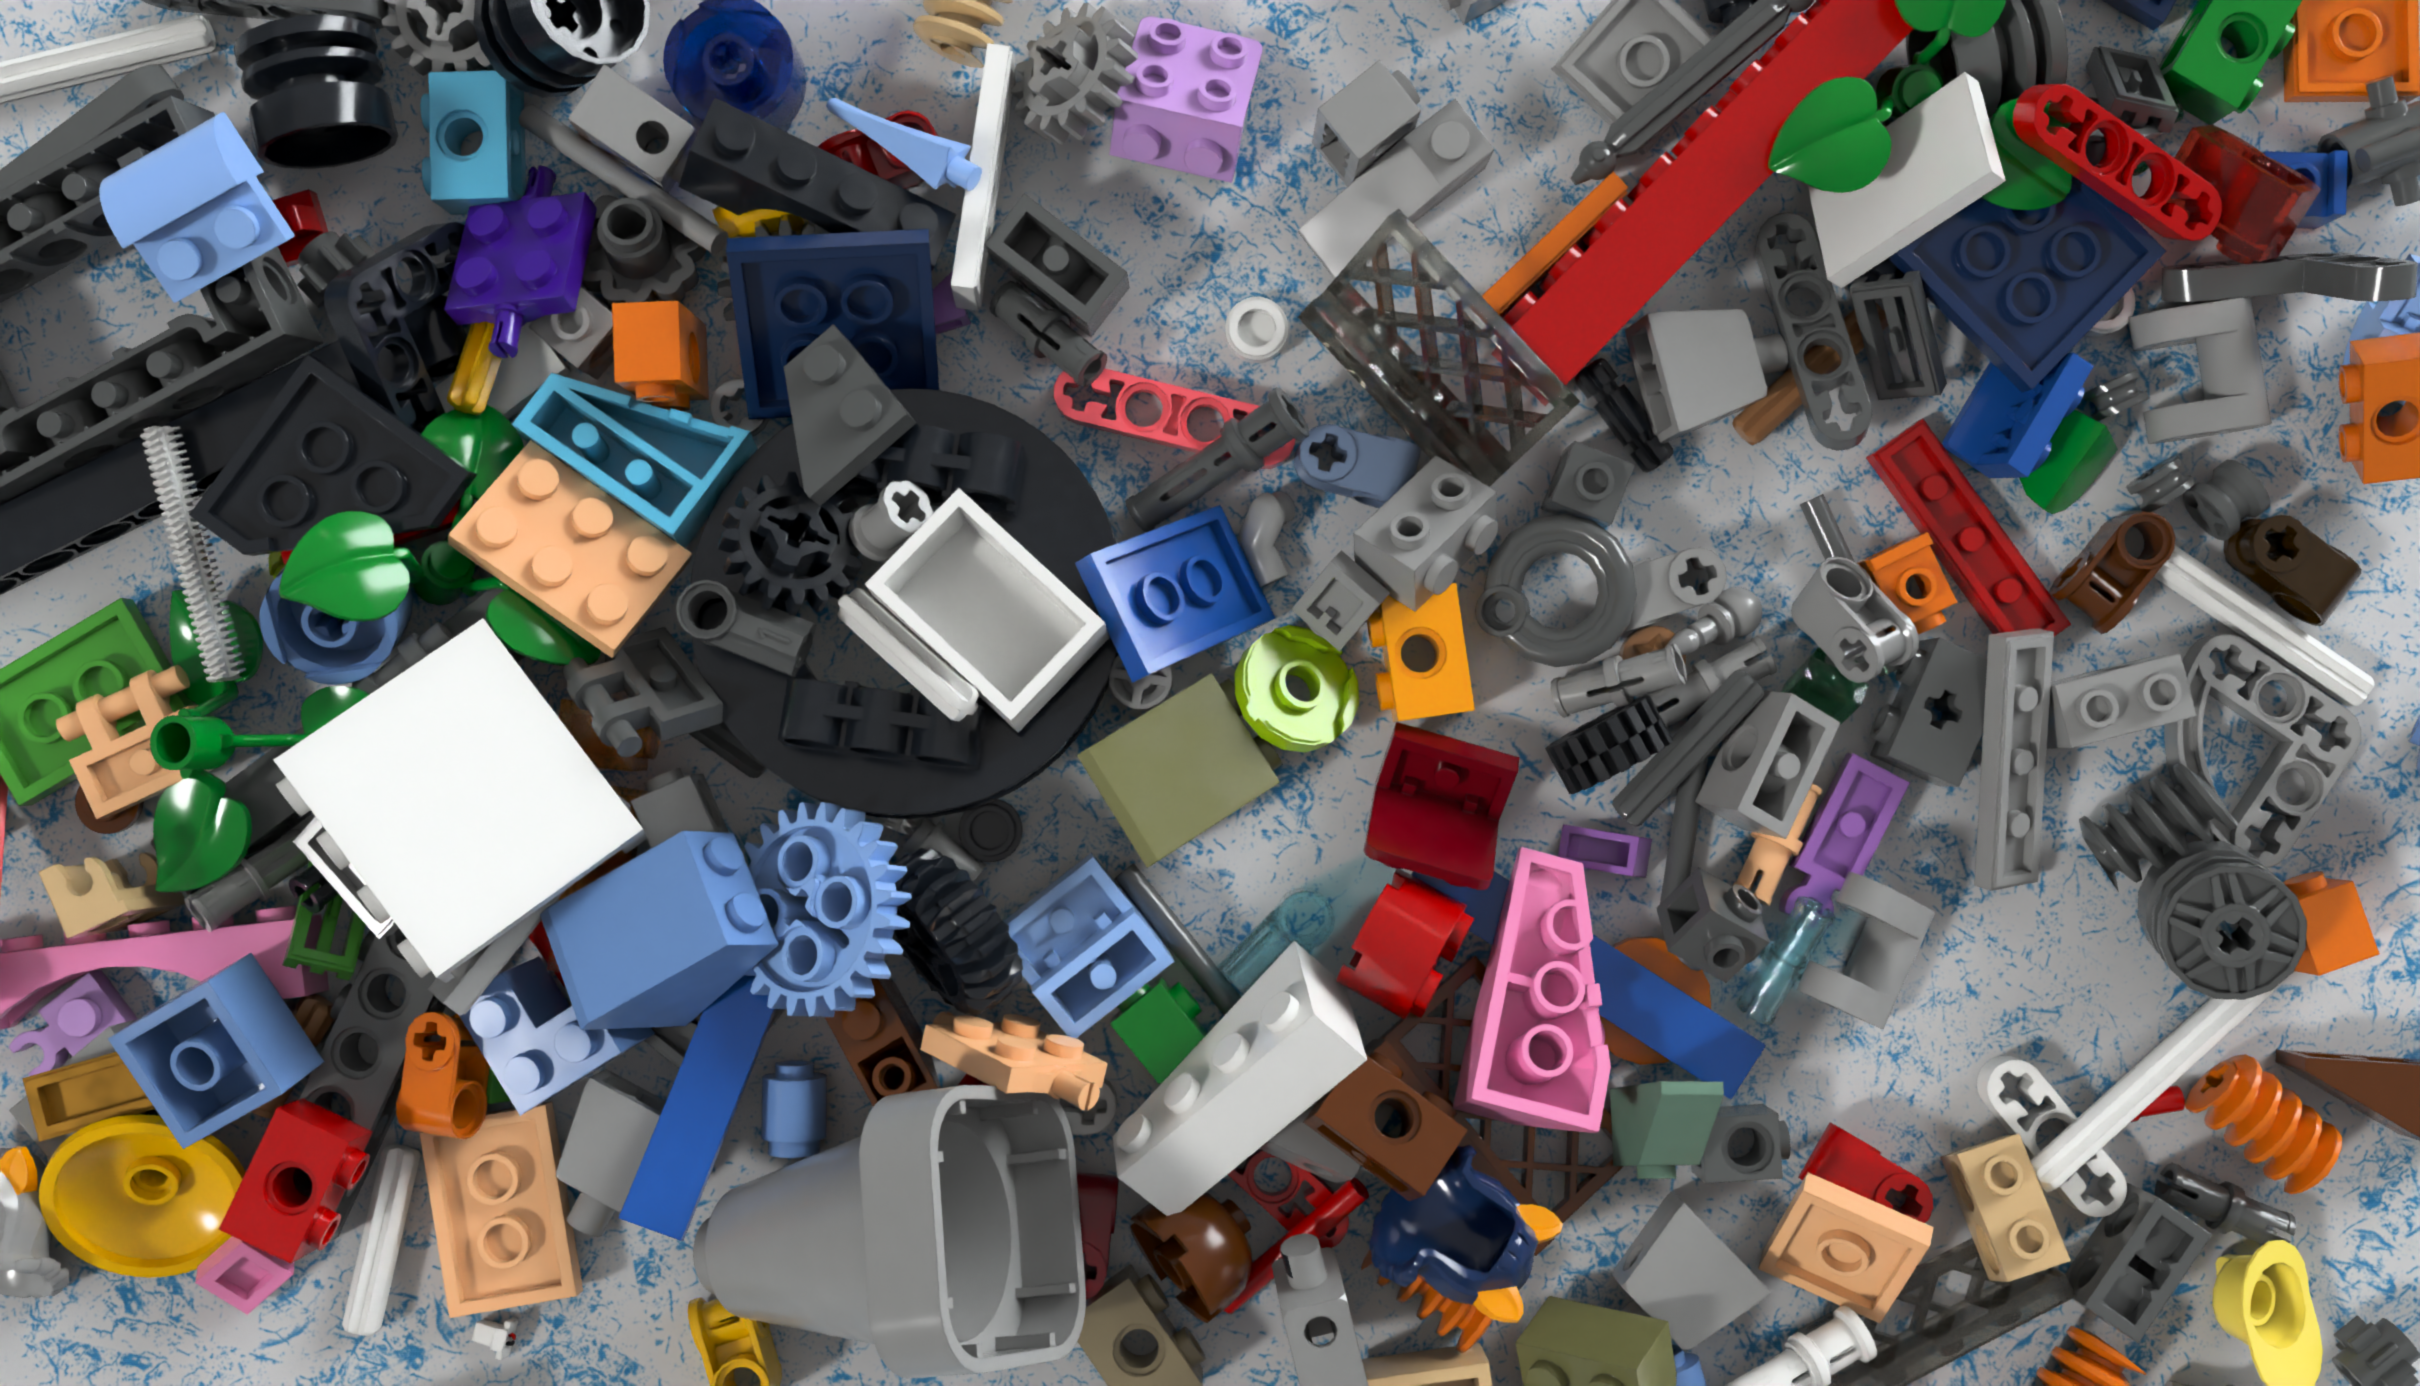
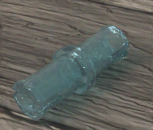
(1785, 960)

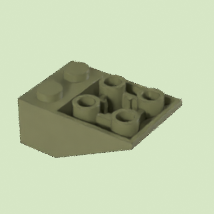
(1594, 1347)

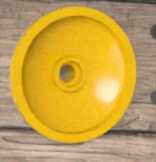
(136, 1198)

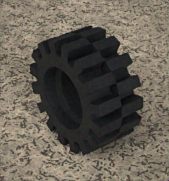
(1609, 744)

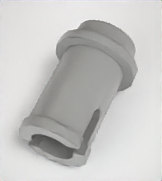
(931, 836)

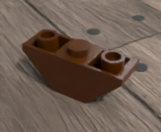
(884, 1044)

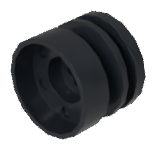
(558, 43)
(315, 91)

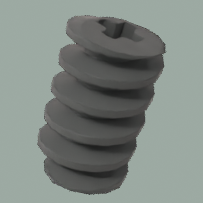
(2155, 824)

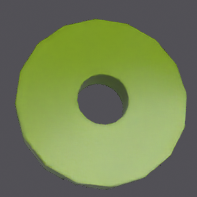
(1274, 711)

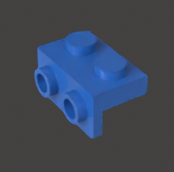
(2010, 430)

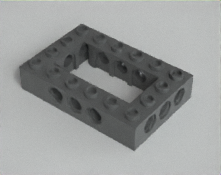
(59, 219)

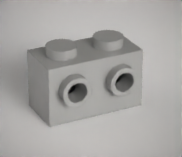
(1427, 532)

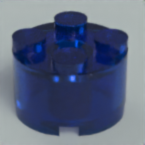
(715, 43)

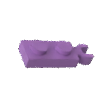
(1844, 830)

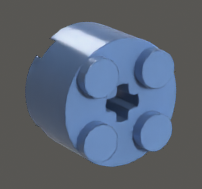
(327, 646)

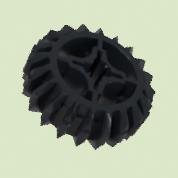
(955, 934)

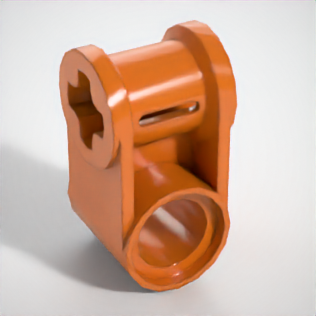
(441, 1080)

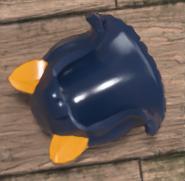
(1463, 1238)

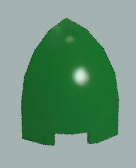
(2076, 459)

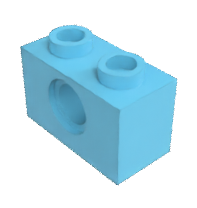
(450, 112)

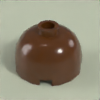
(1198, 1251)

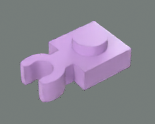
(75, 1020)

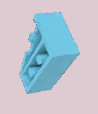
(638, 453)

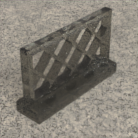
(1411, 384)

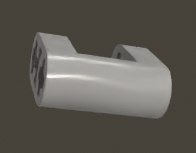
(2227, 364)
(1880, 957)

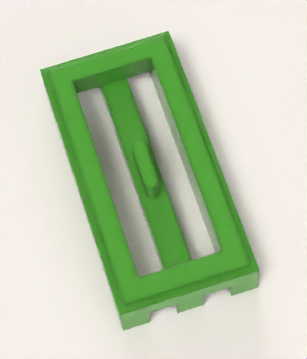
(321, 958)

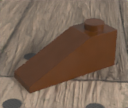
(2374, 1085)

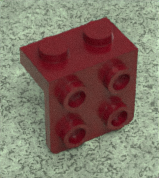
(1439, 806)

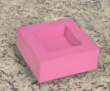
(242, 1274)

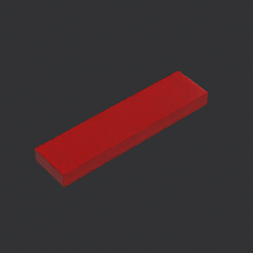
(1964, 533)

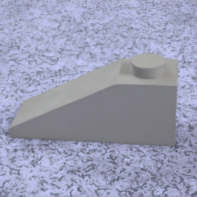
(1409, 177)

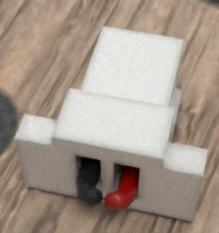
(496, 1335)

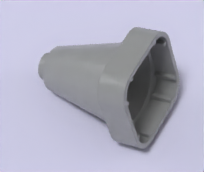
(926, 1235)

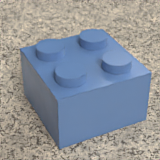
(217, 1051)

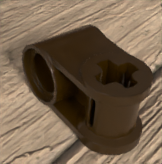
(2300, 568)

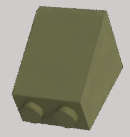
(1181, 768)

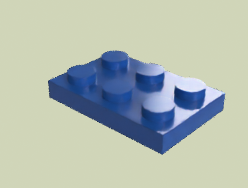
(1174, 592)

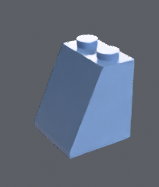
(660, 934)

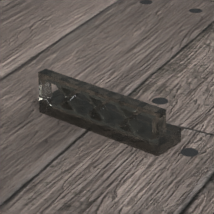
(1954, 1329)

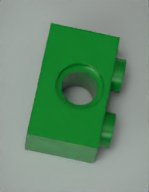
(2207, 77)

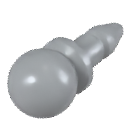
(1730, 615)

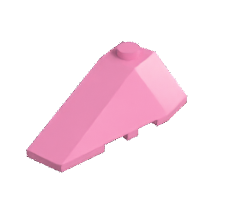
(1537, 1024)

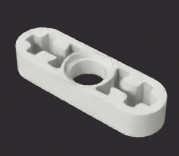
(2035, 1089)

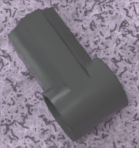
(748, 630)

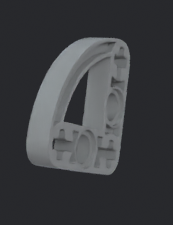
(2296, 747)

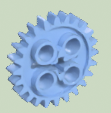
(828, 906)

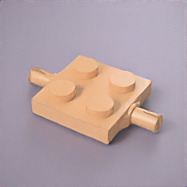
(1017, 1056)

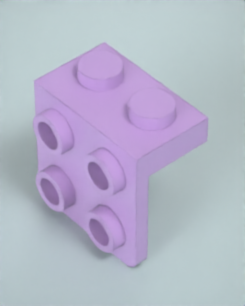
(1186, 98)

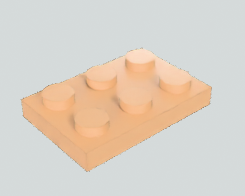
(570, 548)
(502, 1213)

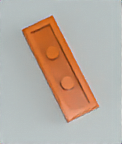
(1554, 245)

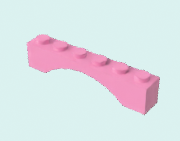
(34, 971)

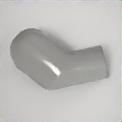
(1260, 532)

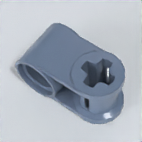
(1369, 465)

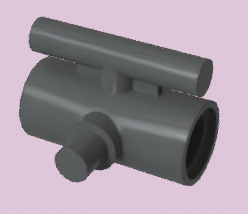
(2382, 144)

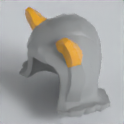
(23, 1231)

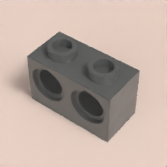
(2135, 1262)

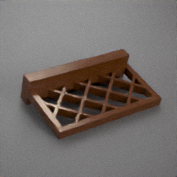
(1485, 1159)

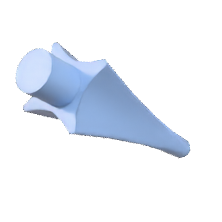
(929, 156)

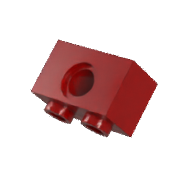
(269, 1207)

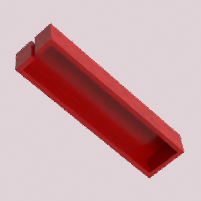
(1692, 196)

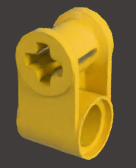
(732, 1344)

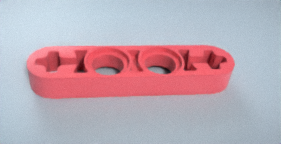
(1171, 427)

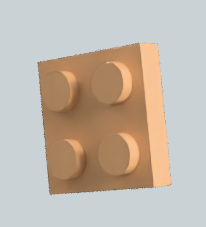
(1845, 1247)

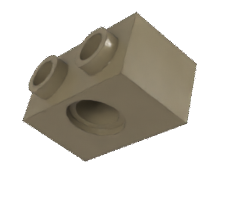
(1132, 1304)

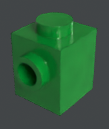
(1160, 1026)

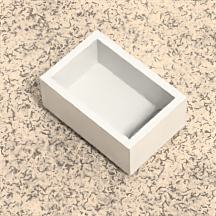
(989, 609)

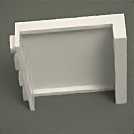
(456, 800)

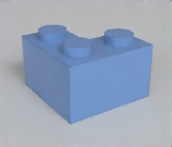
(535, 1036)

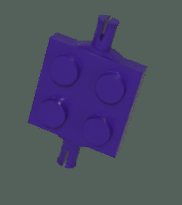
(521, 260)

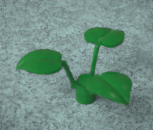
(1838, 136)
(356, 574)
(194, 826)

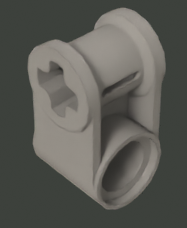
(1660, 590)
(1848, 620)

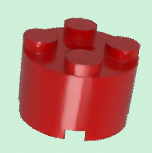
(1403, 943)

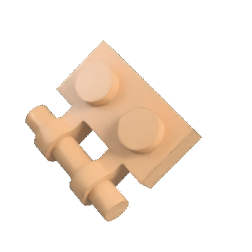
(122, 769)

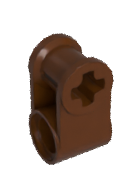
(2106, 578)

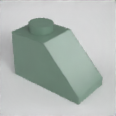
(1663, 1125)

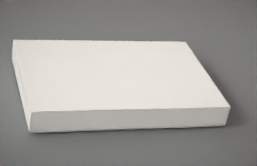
(1936, 167)

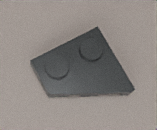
(839, 413)

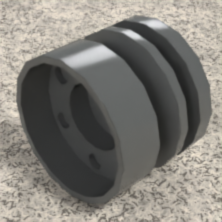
(2018, 51)
(2214, 885)

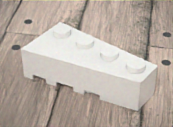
(1241, 1083)

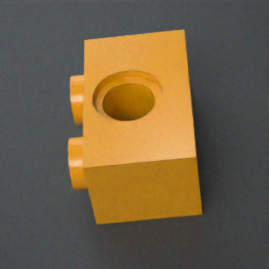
(1447, 683)

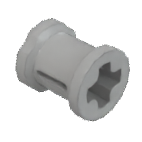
(883, 527)

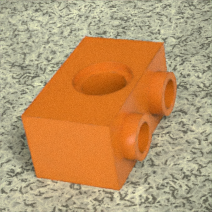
(660, 353)
(2379, 374)

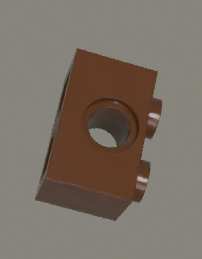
(1427, 1133)

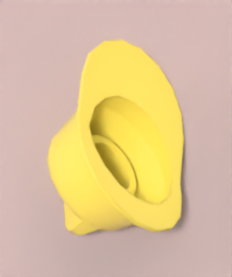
(2269, 1307)

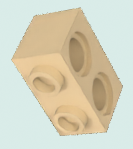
(2005, 1208)

